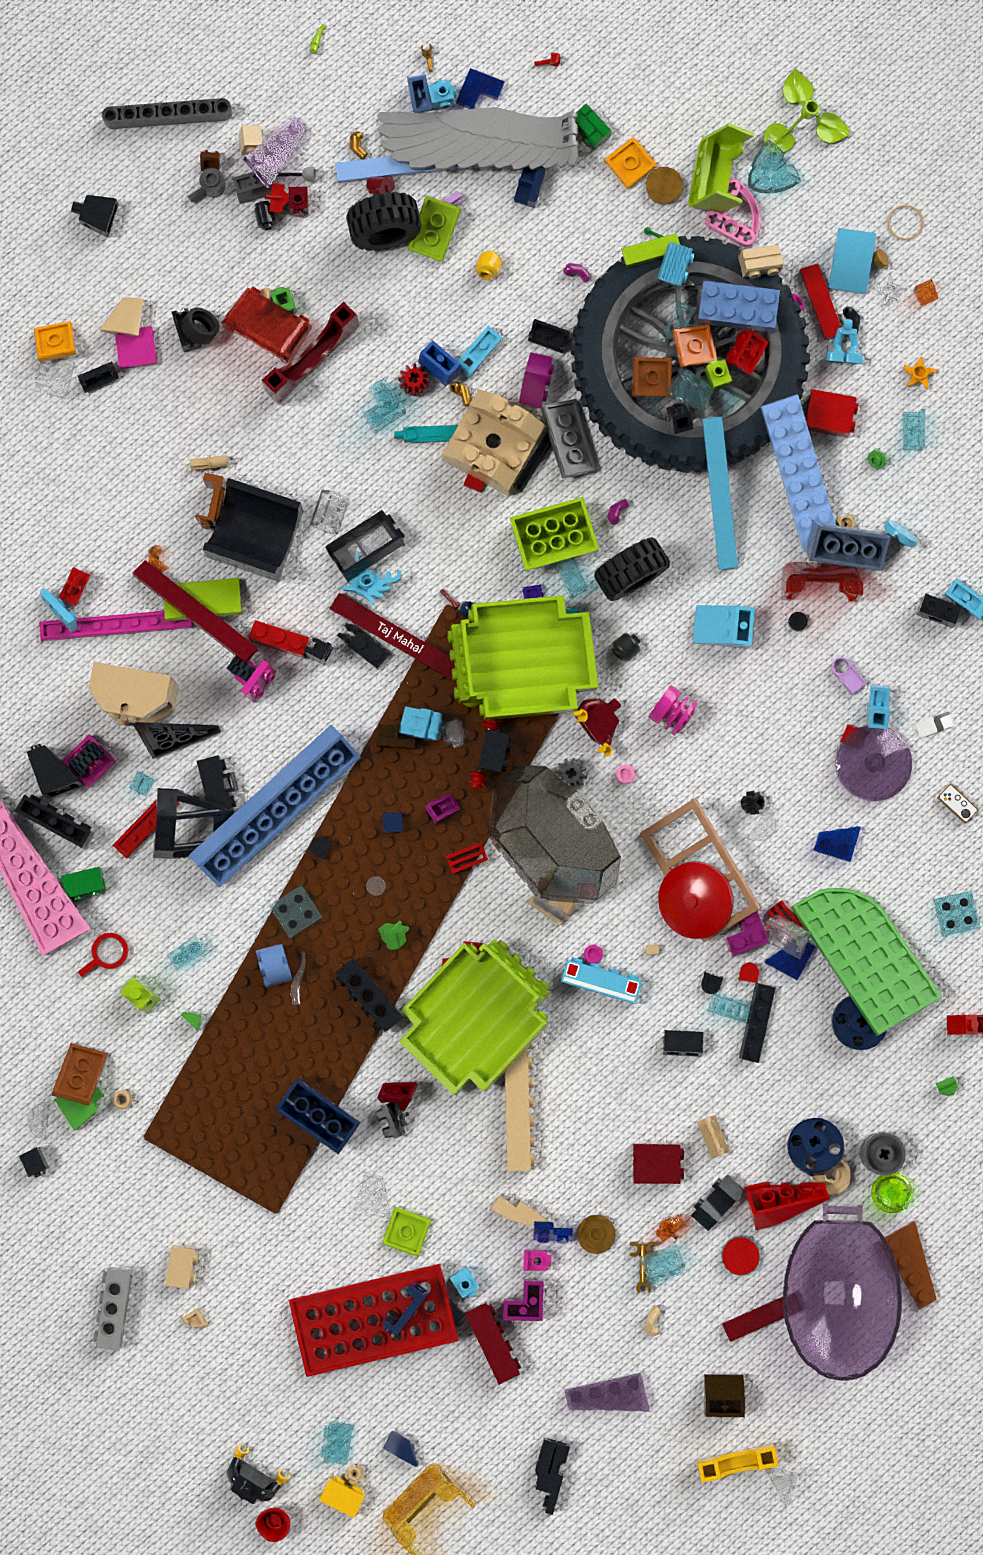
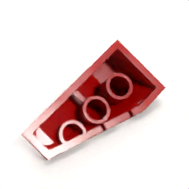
(777, 1203)

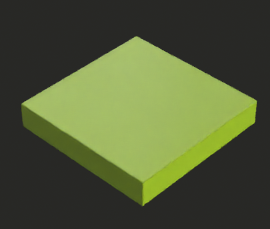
(406, 1231)

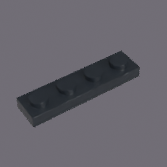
(757, 1022)

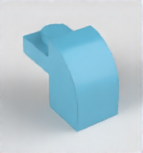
(878, 707)

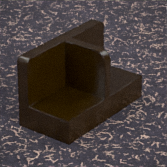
(391, 738)

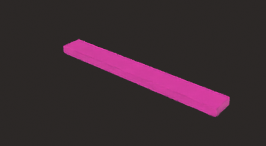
(111, 625)

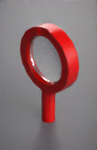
(108, 952)

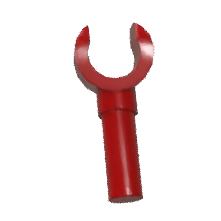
(553, 61)

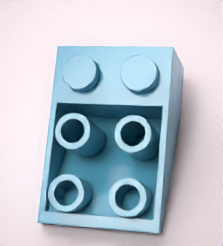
(724, 625)

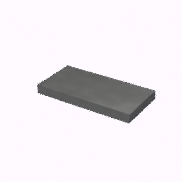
(569, 438)

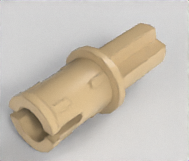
(209, 462)

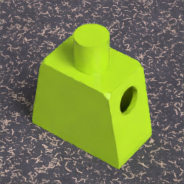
(139, 995)

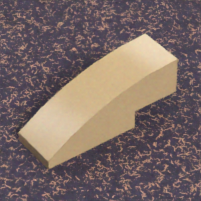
(520, 1213)

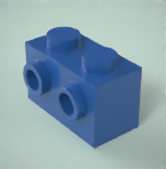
(439, 363)

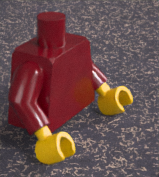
(599, 721)

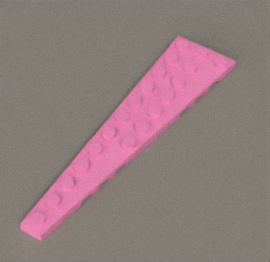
(37, 893)

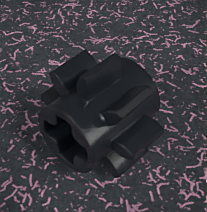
(752, 802)

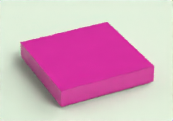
(136, 350)

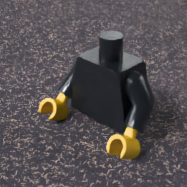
(251, 1483)

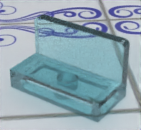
(914, 430)

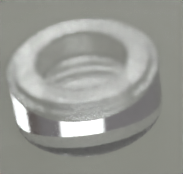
(376, 886)

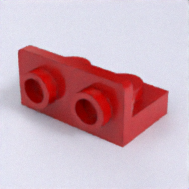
(747, 351)

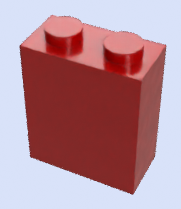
(831, 413)

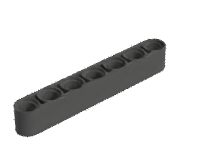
(158, 109)

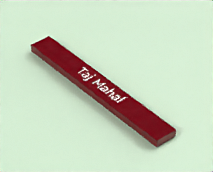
(393, 635)

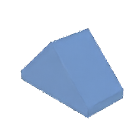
(419, 93)

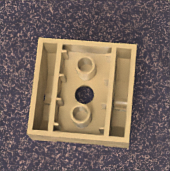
(499, 465)
(133, 694)

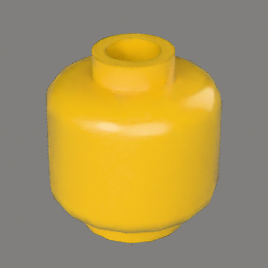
(488, 265)

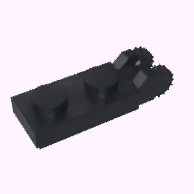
(364, 647)

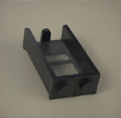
(365, 545)

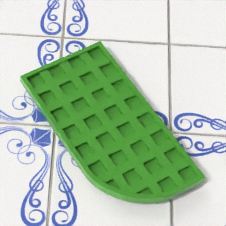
(867, 956)

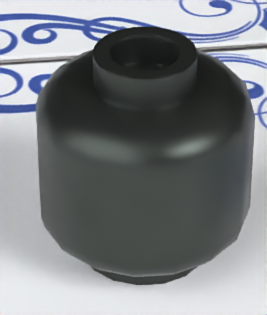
(626, 646)

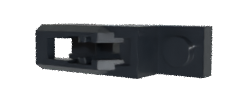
(550, 1480)

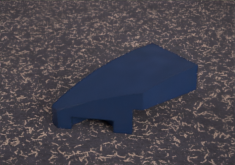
(401, 1447)

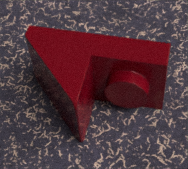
(397, 1092)

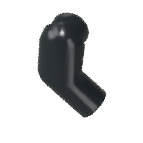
(850, 313)

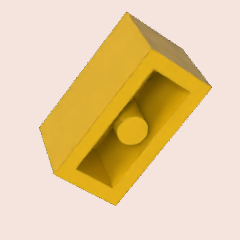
(342, 1496)

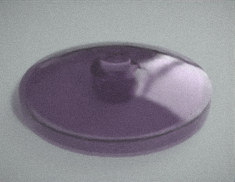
(873, 763)

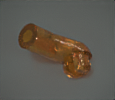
(153, 556)

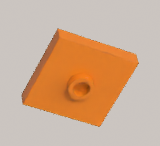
(694, 345)

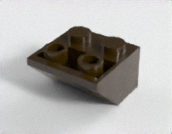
(724, 1395)

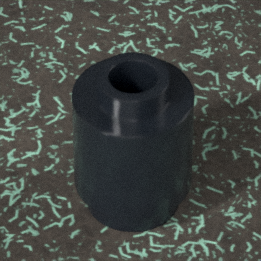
(264, 218)

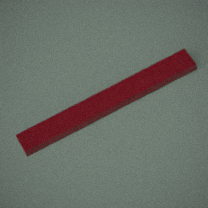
(195, 611)

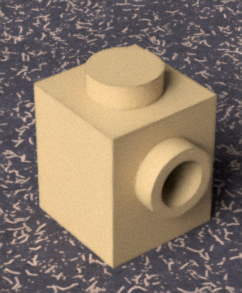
(249, 138)

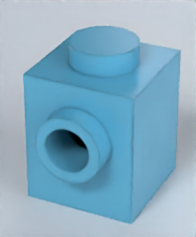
(465, 1283)

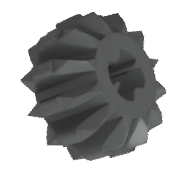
(575, 779)

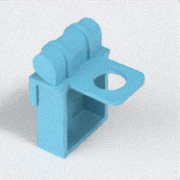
(421, 723)

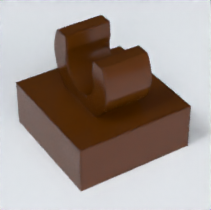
(209, 160)

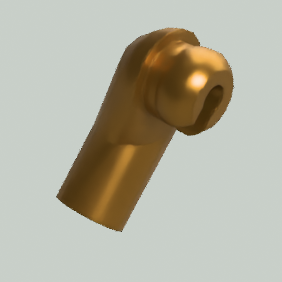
(355, 144)
(462, 391)

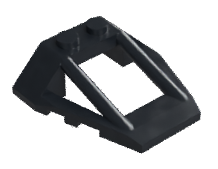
(167, 816)

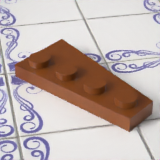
(912, 1263)

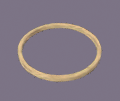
(922, 222)

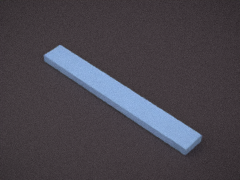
(377, 167)

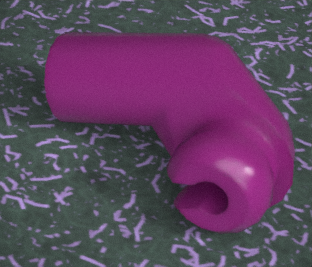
(572, 268)
(614, 511)

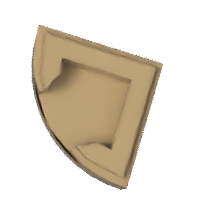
(195, 1319)

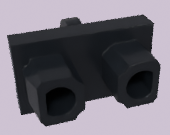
(395, 1120)

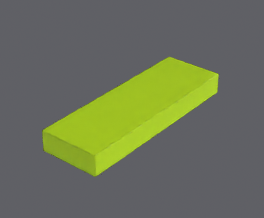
(648, 250)

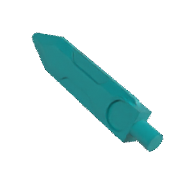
(417, 434)

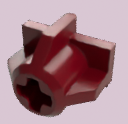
(380, 185)

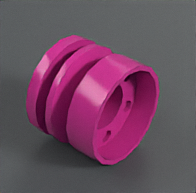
(672, 710)

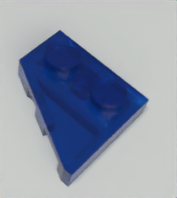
(837, 843)
(789, 964)

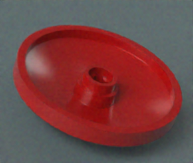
(695, 900)

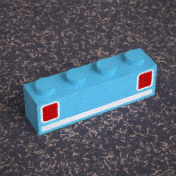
(601, 981)

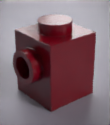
(298, 201)

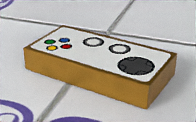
(957, 803)

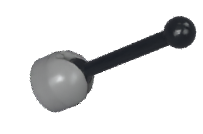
(308, 174)

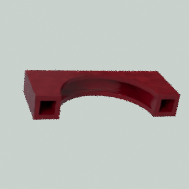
(283, 381)

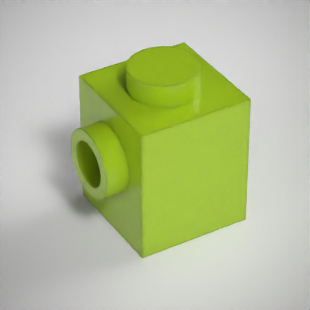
(718, 374)

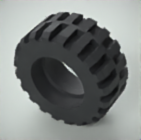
(383, 221)
(631, 569)

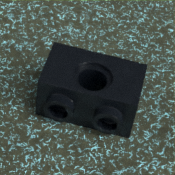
(938, 610)

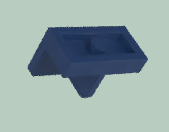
(529, 186)

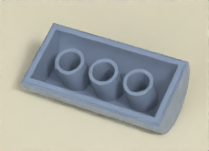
(848, 546)

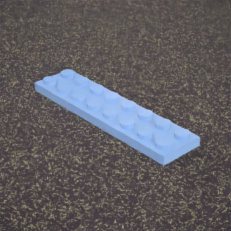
(797, 465)

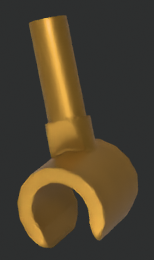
(428, 54)

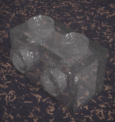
(329, 511)

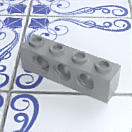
(102, 1338)

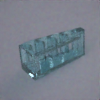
(715, 1003)

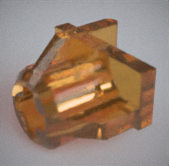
(669, 1227)

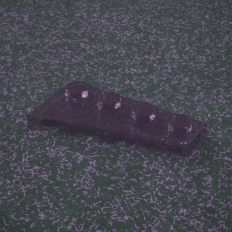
(273, 153)
(618, 1394)

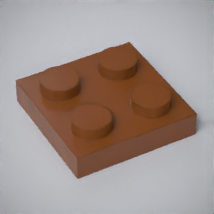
(651, 377)

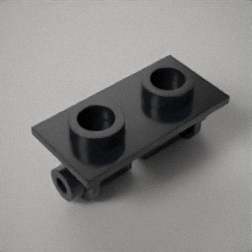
(98, 377)

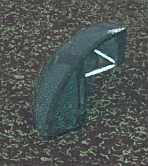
(771, 171)

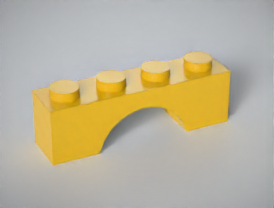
(738, 1461)

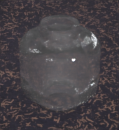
(454, 732)

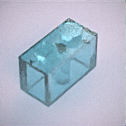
(571, 577)

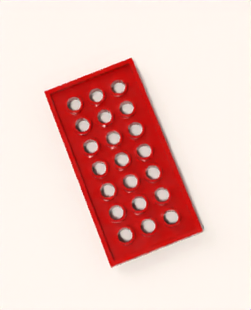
(371, 1352)

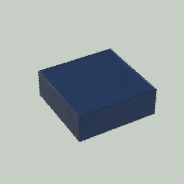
(392, 822)

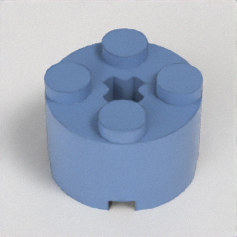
(274, 965)

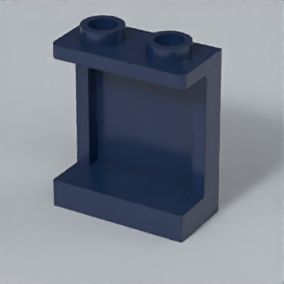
(420, 1295)

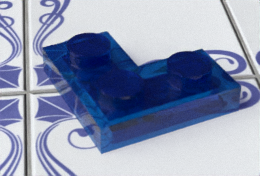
(476, 84)
(546, 1232)

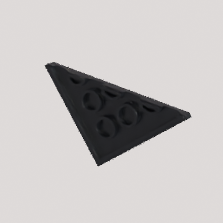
(168, 737)

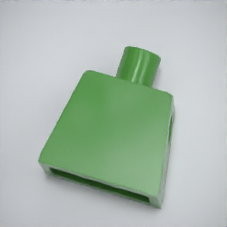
(77, 1113)

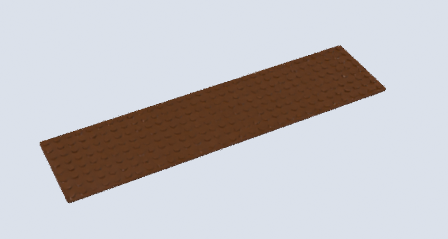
(259, 1042)

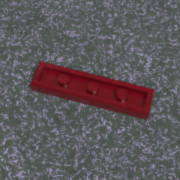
(754, 1319)

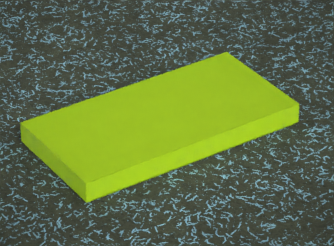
(219, 596)

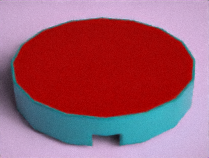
(740, 1255)

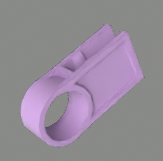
(851, 679)

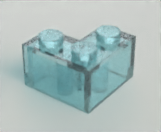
(388, 406)

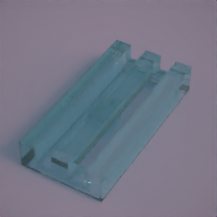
(685, 307)

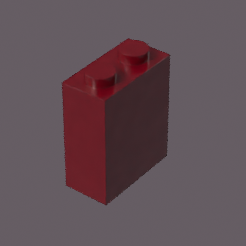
(657, 1163)

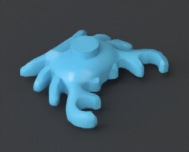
(370, 584)

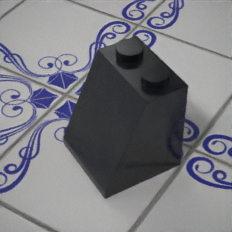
(50, 772)

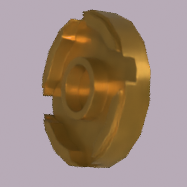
(664, 185)
(596, 1234)

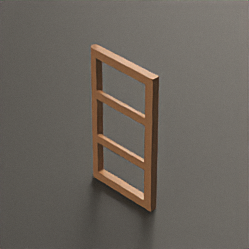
(712, 837)

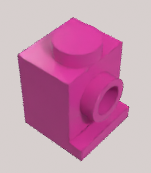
(530, 1255)

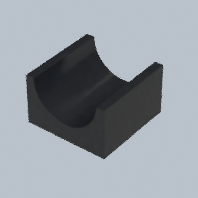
(254, 530)

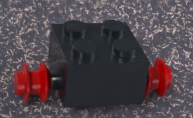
(492, 755)

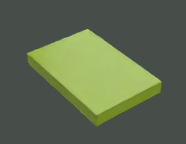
(437, 228)

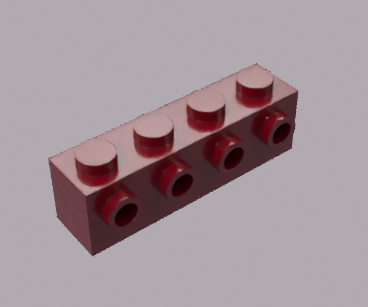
(492, 1342)

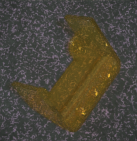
(430, 1482)

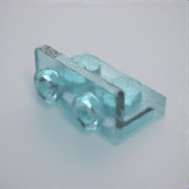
(691, 389)
(662, 1264)
(337, 1442)

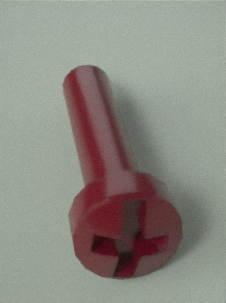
(456, 605)

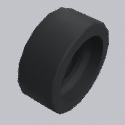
(193, 332)

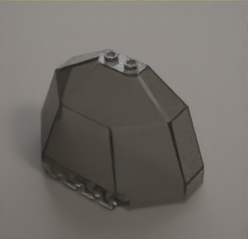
(552, 837)

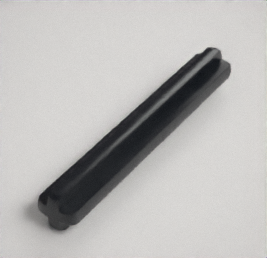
(533, 463)

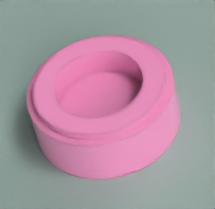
(625, 774)

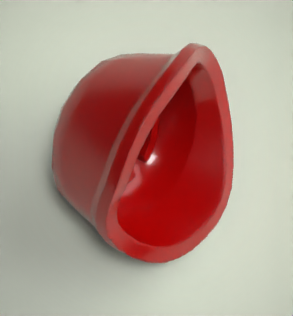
(273, 1524)

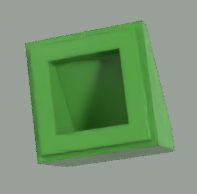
(193, 1019)

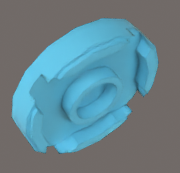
(901, 533)

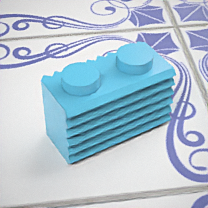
(675, 264)

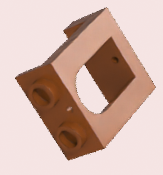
(219, 485)

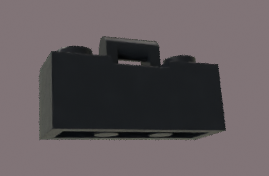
(212, 779)

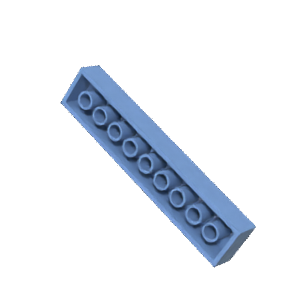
(275, 806)

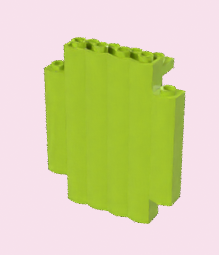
(523, 657)
(475, 1016)

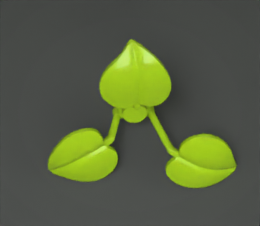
(800, 90)

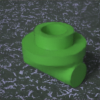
(877, 459)
(947, 1086)

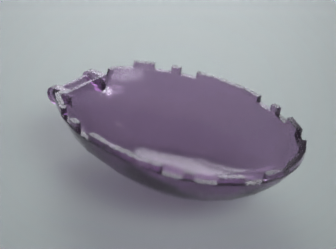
(842, 1295)

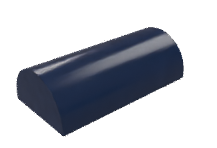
(318, 1116)

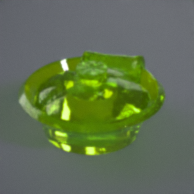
(892, 1193)

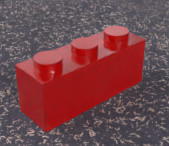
(279, 639)

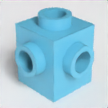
(442, 94)

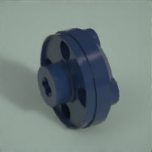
(850, 1028)
(815, 1146)

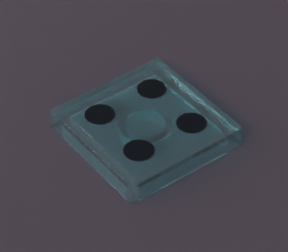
(295, 911)
(956, 913)

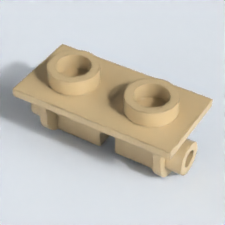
(713, 1136)

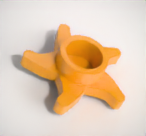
(919, 373)

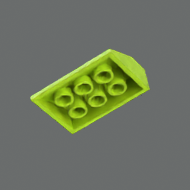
(554, 534)

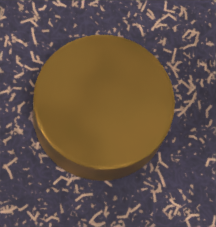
(880, 259)

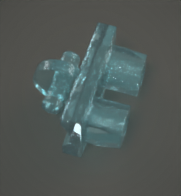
(186, 953)

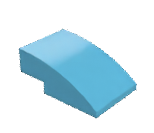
(852, 260)

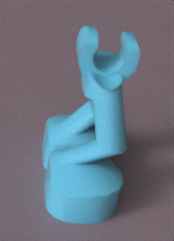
(840, 356)

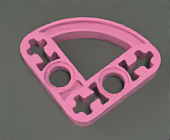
(721, 215)

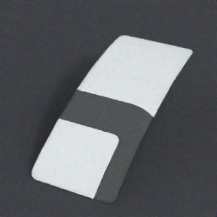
(934, 724)

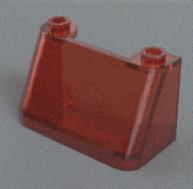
(267, 325)
(797, 573)

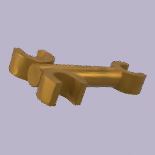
(642, 1249)

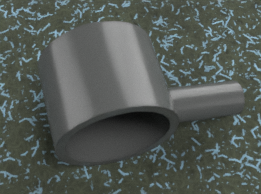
(211, 184)

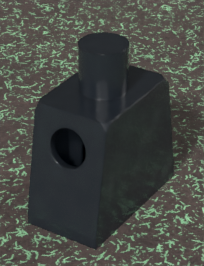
(96, 213)

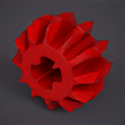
(418, 373)

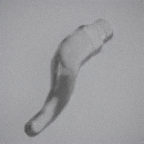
(295, 986)

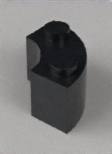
(717, 1202)

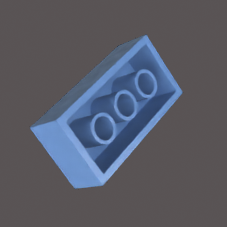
(738, 306)

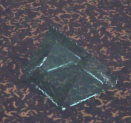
(141, 784)

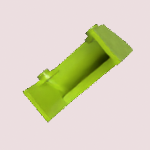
(714, 168)

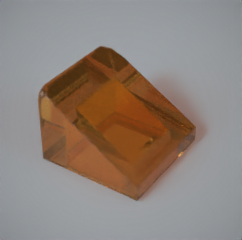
(925, 292)

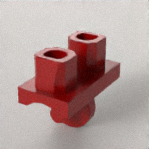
(74, 586)

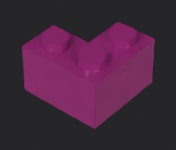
(536, 377)
(752, 935)
(528, 1308)

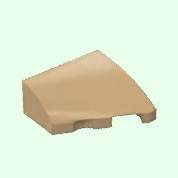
(125, 317)

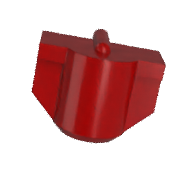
(278, 198)

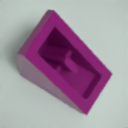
(442, 808)

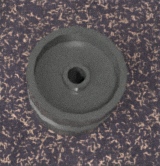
(893, 1158)

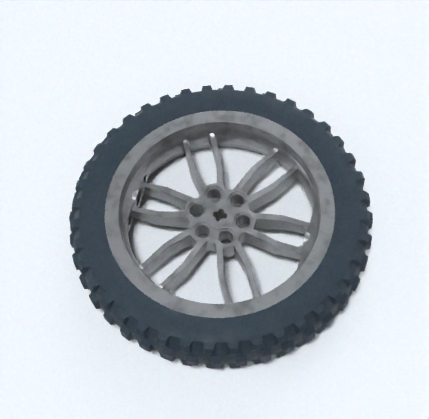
(604, 389)

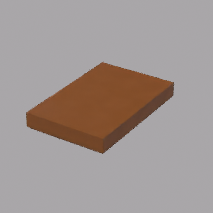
(79, 1074)

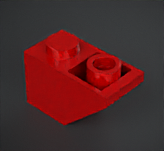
(964, 1024)

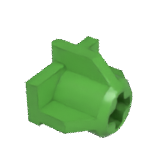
(393, 935)

